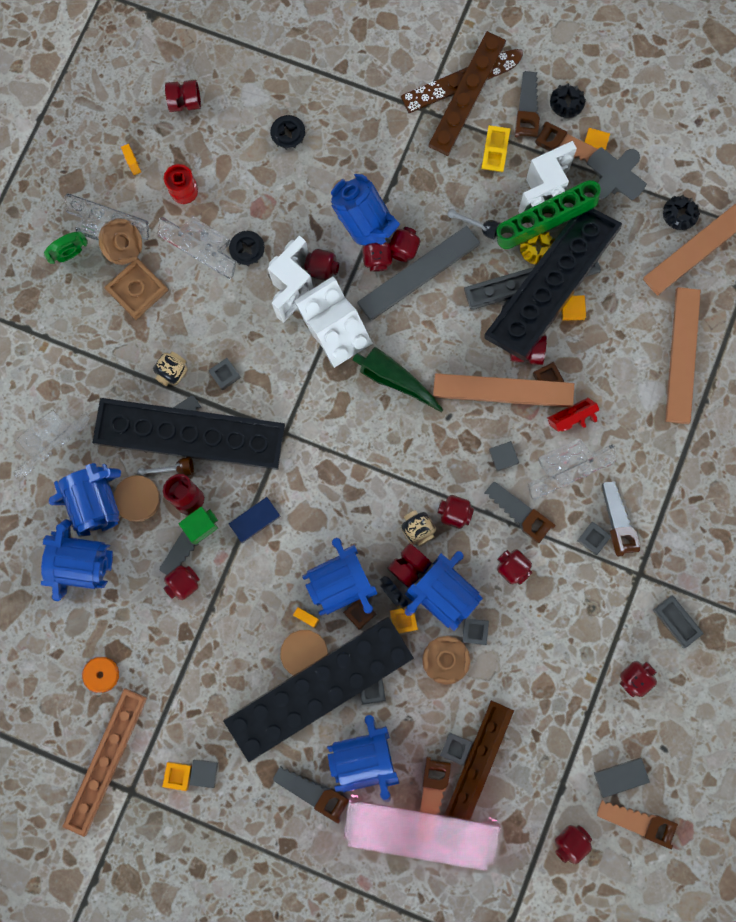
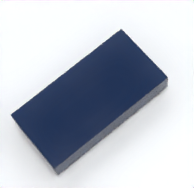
(254, 520)

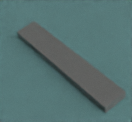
(418, 273)
(501, 288)

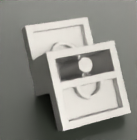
(548, 176)
(289, 277)
(333, 321)

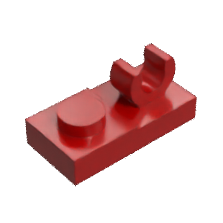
(577, 414)

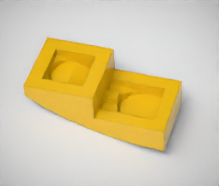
(495, 148)

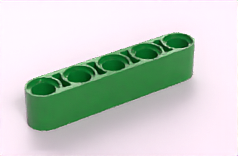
(554, 206)

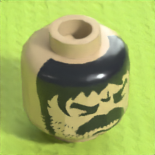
(170, 369)
(418, 528)

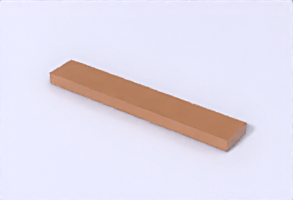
(692, 252)
(683, 356)
(503, 390)
(104, 762)

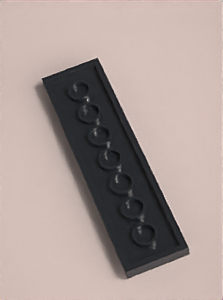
(552, 283)
(188, 433)
(318, 689)

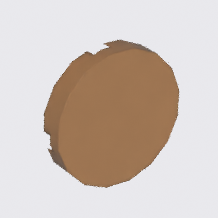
(120, 241)
(137, 498)
(302, 650)
(446, 660)

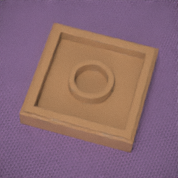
(136, 288)

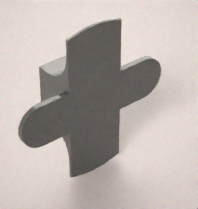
(617, 174)

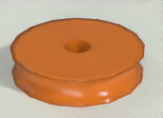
(91, 671)

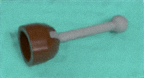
(183, 466)

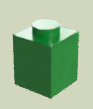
(199, 525)

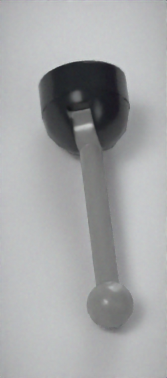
(489, 227)

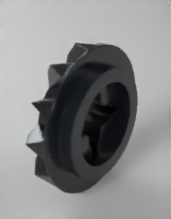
(560, 106)
(292, 124)
(671, 211)
(248, 238)
(393, 592)

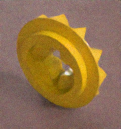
(529, 252)

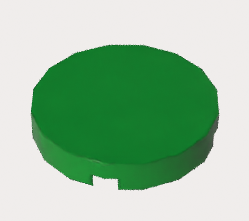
(65, 247)

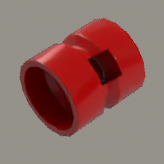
(181, 184)

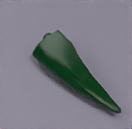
(389, 373)

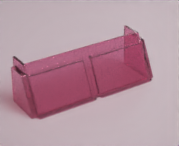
(421, 835)

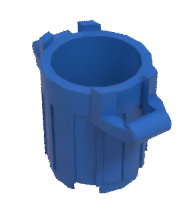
(362, 211)
(88, 498)
(73, 561)
(339, 581)
(444, 593)
(363, 761)

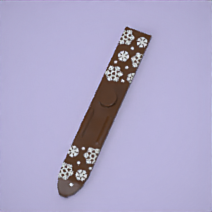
(448, 85)

